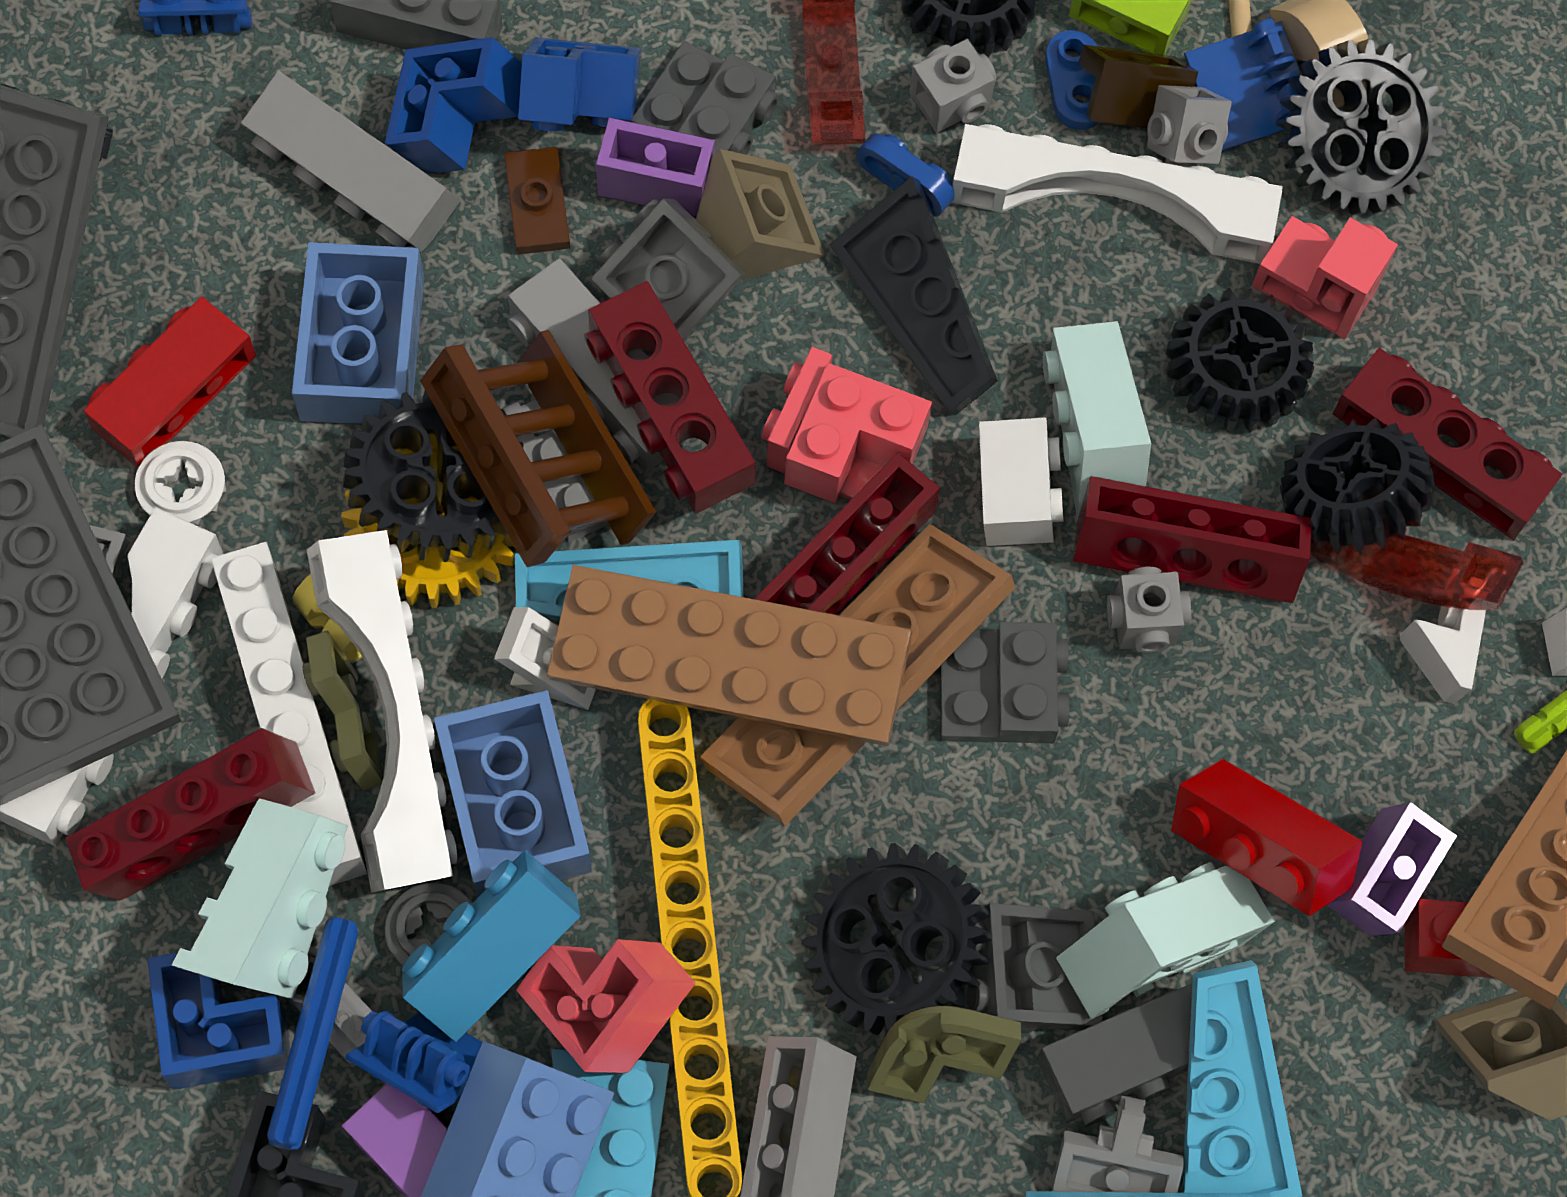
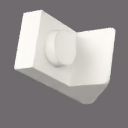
(1447, 650)
(528, 652)

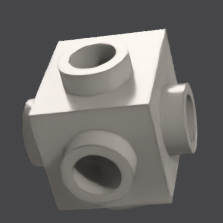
(953, 85)
(1188, 125)
(1145, 626)

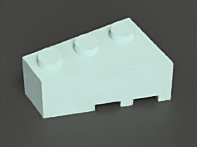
(1096, 406)
(271, 902)
(1163, 934)

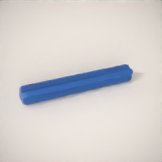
(312, 1034)

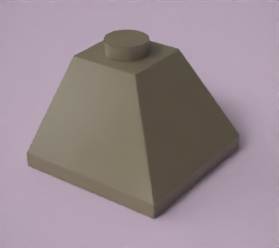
(757, 214)
(1515, 1050)

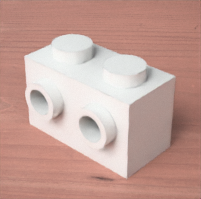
(1016, 481)

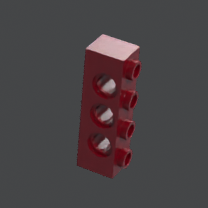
(640, 321)
(1481, 442)
(1196, 536)
(857, 541)
(187, 815)

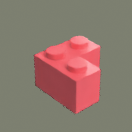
(1326, 276)
(848, 420)
(606, 1006)

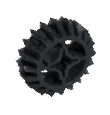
(976, 20)
(1198, 371)
(1358, 485)

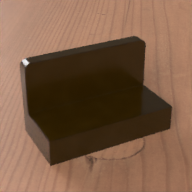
(1129, 83)

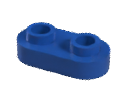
(1069, 79)
(893, 164)

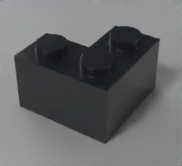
(278, 1172)

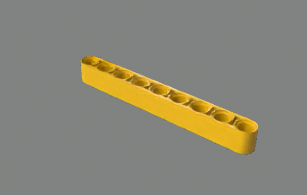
(693, 922)

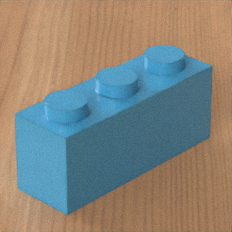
(489, 944)

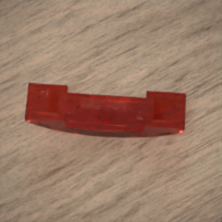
(832, 72)
(1430, 571)

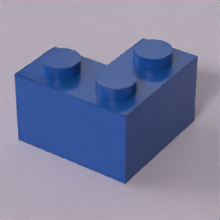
(575, 80)
(443, 96)
(212, 1040)

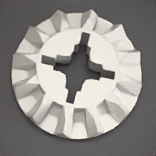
(165, 465)

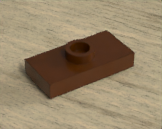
(537, 200)

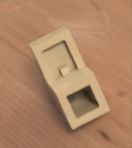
(1317, 26)

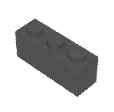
(418, 22)
(1120, 1058)

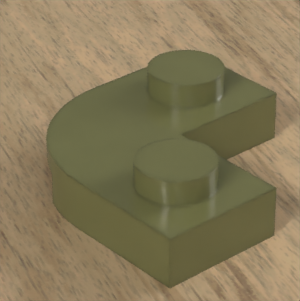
(334, 679)
(936, 1038)

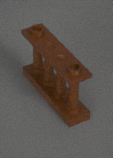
(502, 466)

